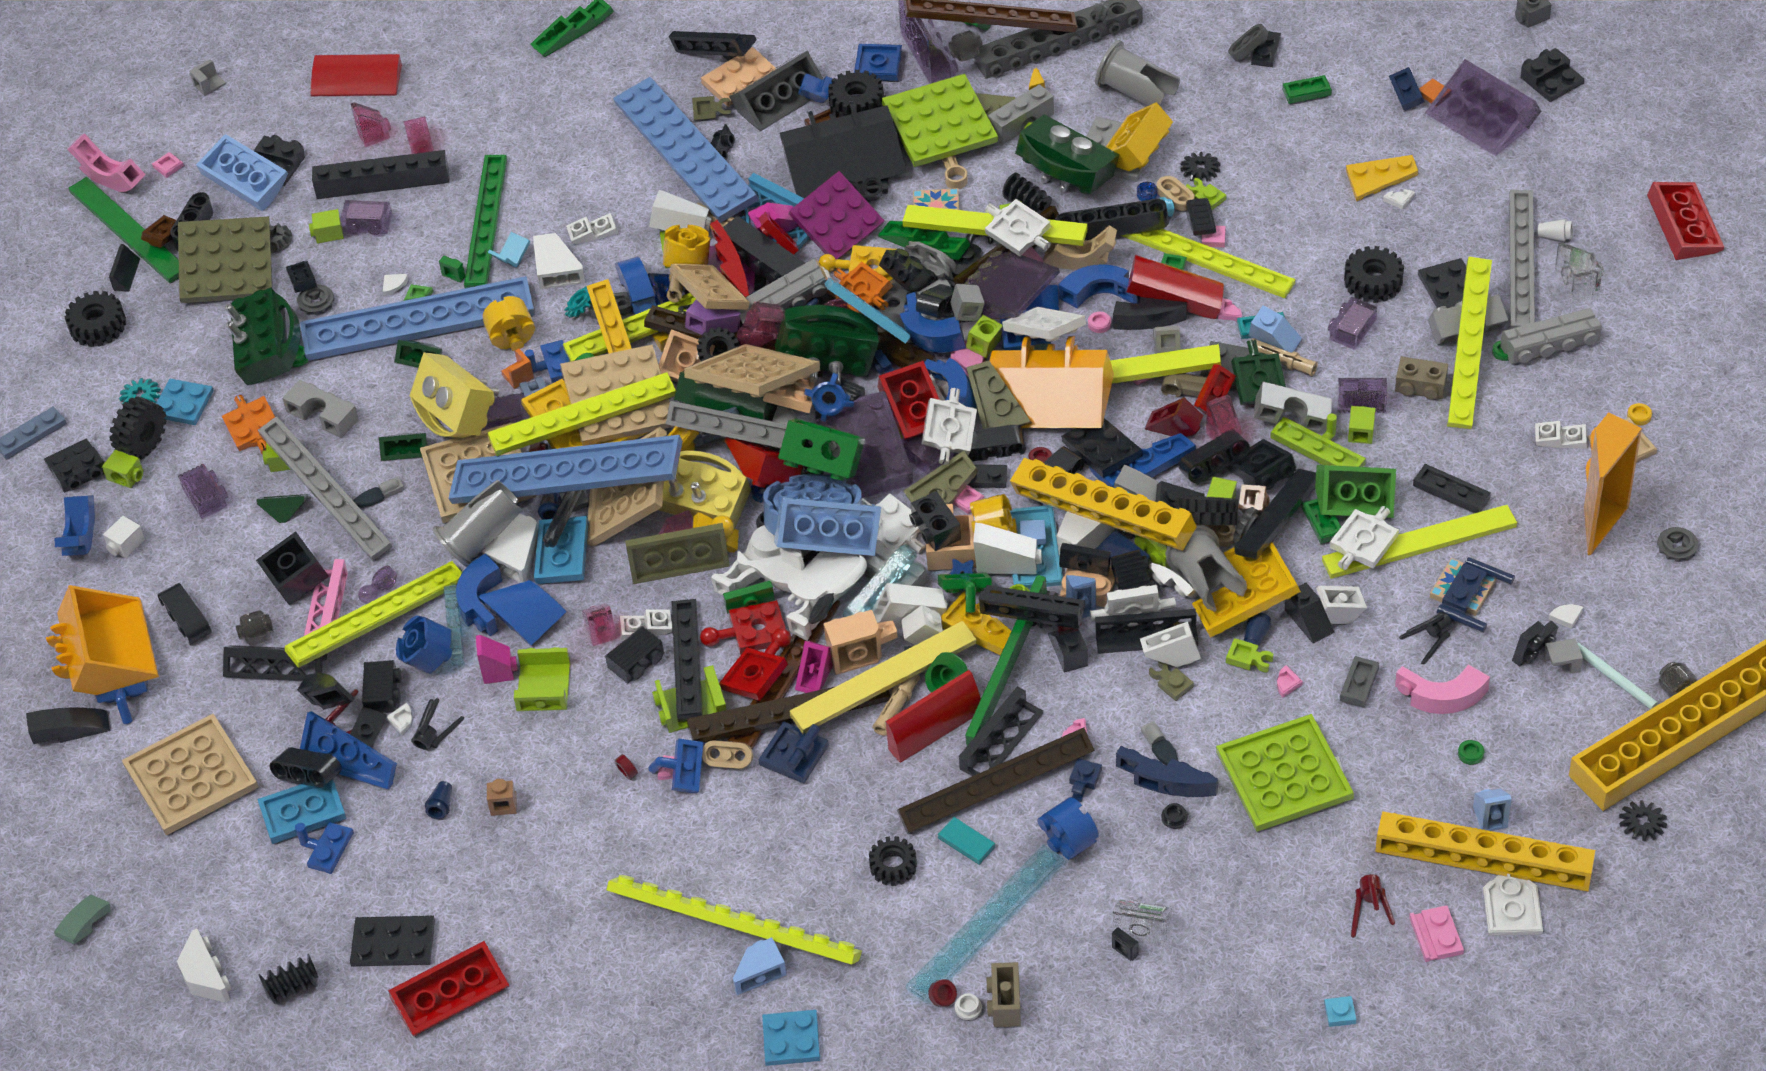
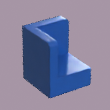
(815, 88)
(1047, 299)

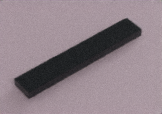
(1276, 514)
(686, 659)

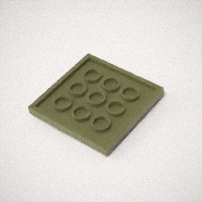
(224, 258)

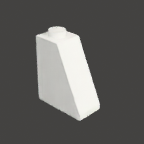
(673, 210)
(556, 263)
(1082, 531)
(515, 548)
(1004, 551)
(900, 600)

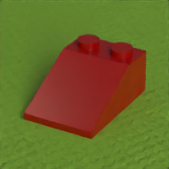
(908, 397)
(760, 462)

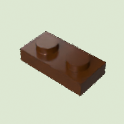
(159, 232)

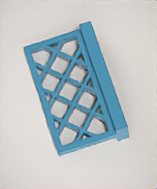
(774, 194)

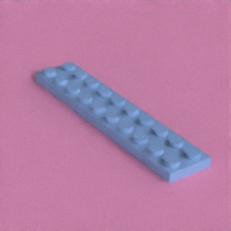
(685, 149)
(407, 319)
(570, 468)

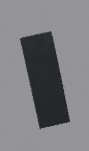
(1148, 314)
(324, 691)
(66, 723)

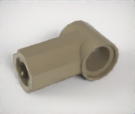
(1182, 384)

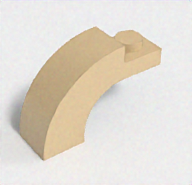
(1076, 257)

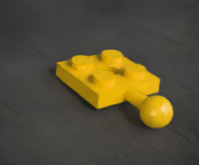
(866, 254)

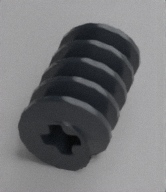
(1025, 192)
(289, 979)

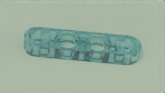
(889, 573)
(453, 622)

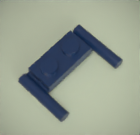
(1465, 588)

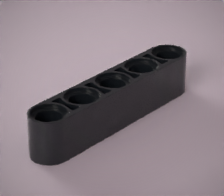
(1125, 217)

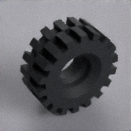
(855, 83)
(1372, 286)
(98, 330)
(138, 427)
(1210, 509)

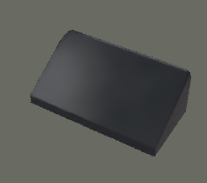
(123, 269)

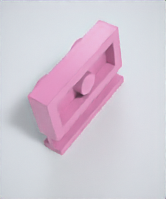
(1436, 933)

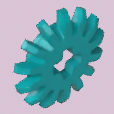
(578, 303)
(149, 390)

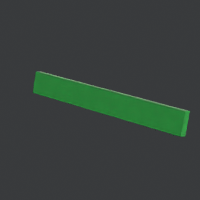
(485, 220)
(125, 228)
(1003, 668)

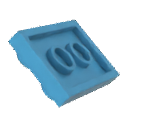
(567, 558)
(300, 805)

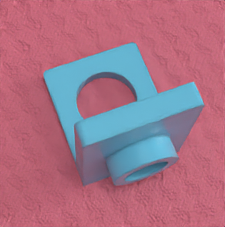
(512, 250)

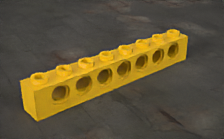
(1104, 503)
(1485, 851)

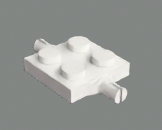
(1017, 227)
(949, 426)
(895, 525)
(1364, 538)
(1133, 601)

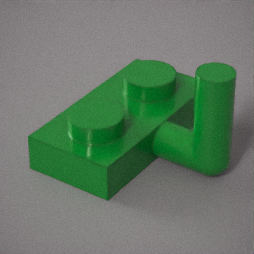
(970, 581)

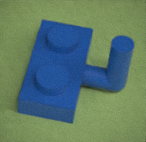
(553, 356)
(119, 696)
(685, 765)
(326, 849)

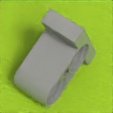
(1166, 339)

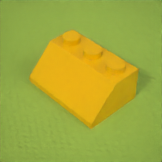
(1140, 136)

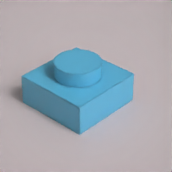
(1340, 1011)

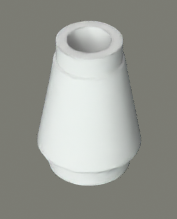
(1556, 230)

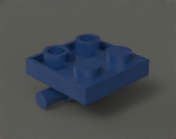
(794, 752)

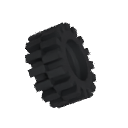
(713, 336)
(896, 873)

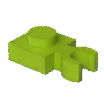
(1213, 194)
(1246, 654)

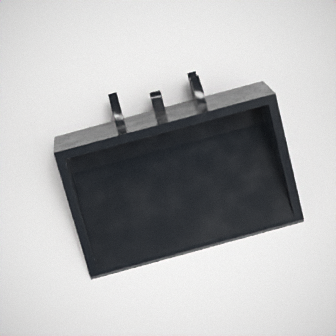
(853, 144)

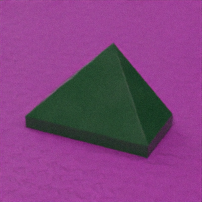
(411, 352)
(402, 446)
(283, 506)

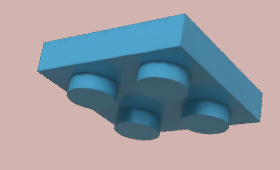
(184, 400)
(791, 1037)

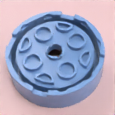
(807, 487)

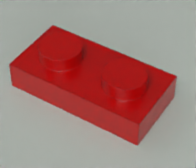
(771, 228)
(1215, 386)

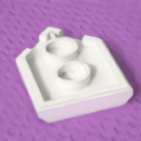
(1512, 907)

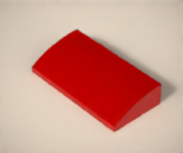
(356, 75)
(1684, 219)
(1166, 282)
(932, 716)
(448, 988)

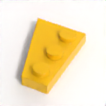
(1379, 174)
(988, 631)

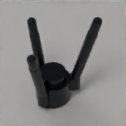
(1435, 626)
(425, 734)

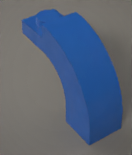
(1095, 280)
(637, 284)
(931, 335)
(956, 377)
(78, 526)
(473, 582)

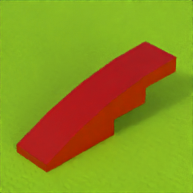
(726, 252)

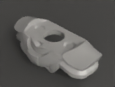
(940, 266)

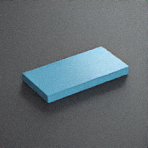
(867, 310)
(1050, 554)

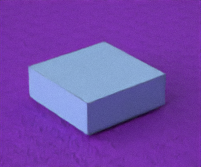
(1034, 529)

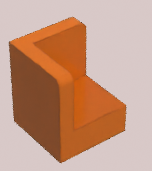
(519, 371)

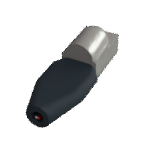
(378, 493)
(1160, 746)

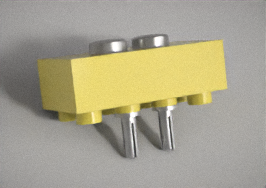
(452, 396)
(706, 488)

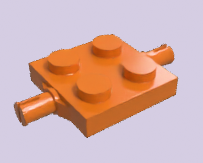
(865, 284)
(246, 420)

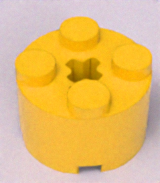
(686, 245)
(508, 323)
(994, 512)

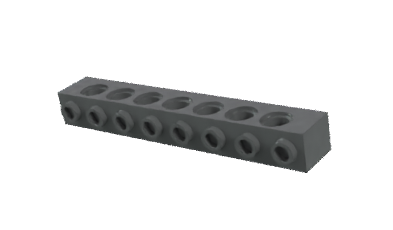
(1035, 44)

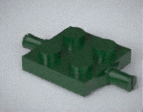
(1254, 370)

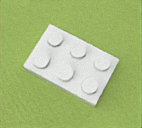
(1044, 323)

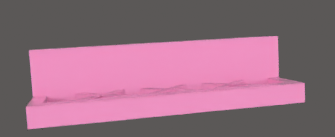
(333, 599)

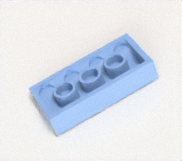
(243, 172)
(827, 526)

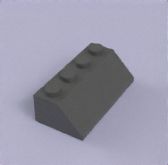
(775, 92)

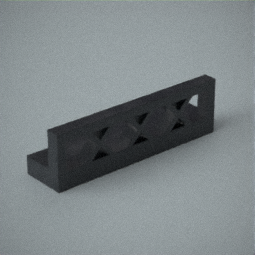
(711, 43)
(1031, 606)
(1127, 638)
(265, 653)
(994, 728)

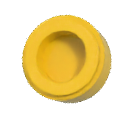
(1639, 414)

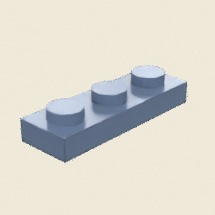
(31, 432)

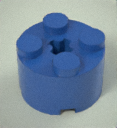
(424, 644)
(1068, 828)

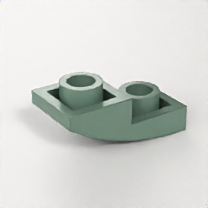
(79, 920)

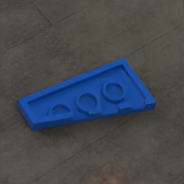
(1156, 458)
(355, 757)

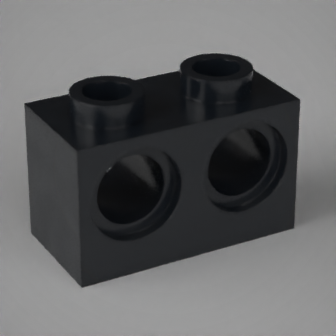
(935, 521)

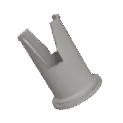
(1135, 76)
(478, 522)
(1209, 573)

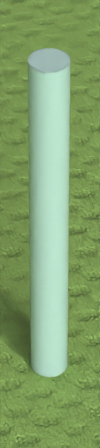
(1617, 678)

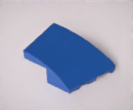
(524, 609)

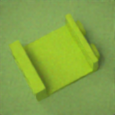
(542, 679)
(711, 700)

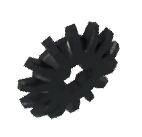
(1210, 165)
(1647, 828)

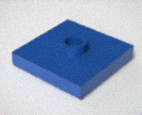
(879, 59)

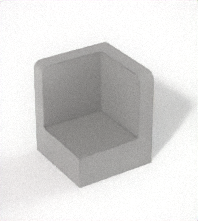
(206, 78)
(967, 302)
(1564, 653)

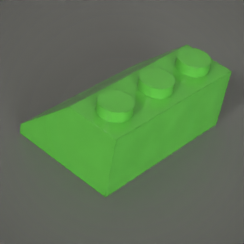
(1353, 487)

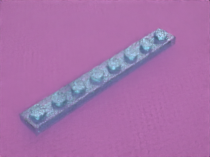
(986, 921)

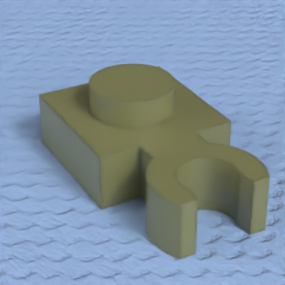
(707, 107)
(1171, 682)

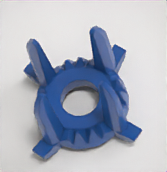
(825, 409)

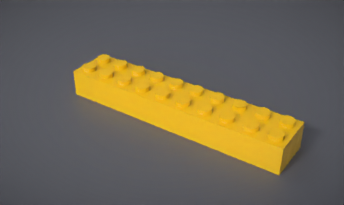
(1673, 730)

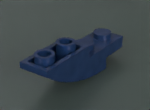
(1174, 779)

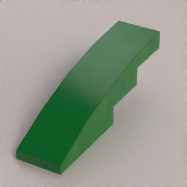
(566, 30)
(900, 235)

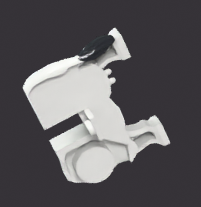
(816, 584)

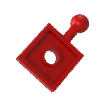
(742, 621)
(763, 667)

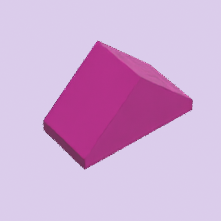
(814, 667)

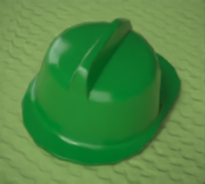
(943, 670)

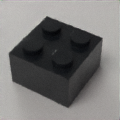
(292, 568)

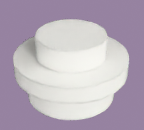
(968, 1007)

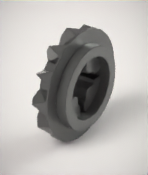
(282, 239)
(305, 299)
(1245, 523)
(1675, 535)

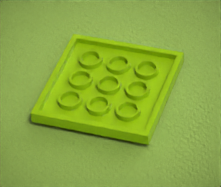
(940, 120)
(1284, 772)

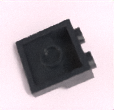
(1550, 74)
(282, 153)
(906, 270)
(75, 465)
(1264, 465)

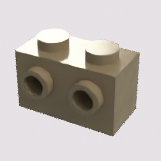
(1425, 379)
(1005, 994)

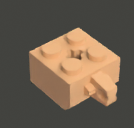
(961, 550)
(857, 640)

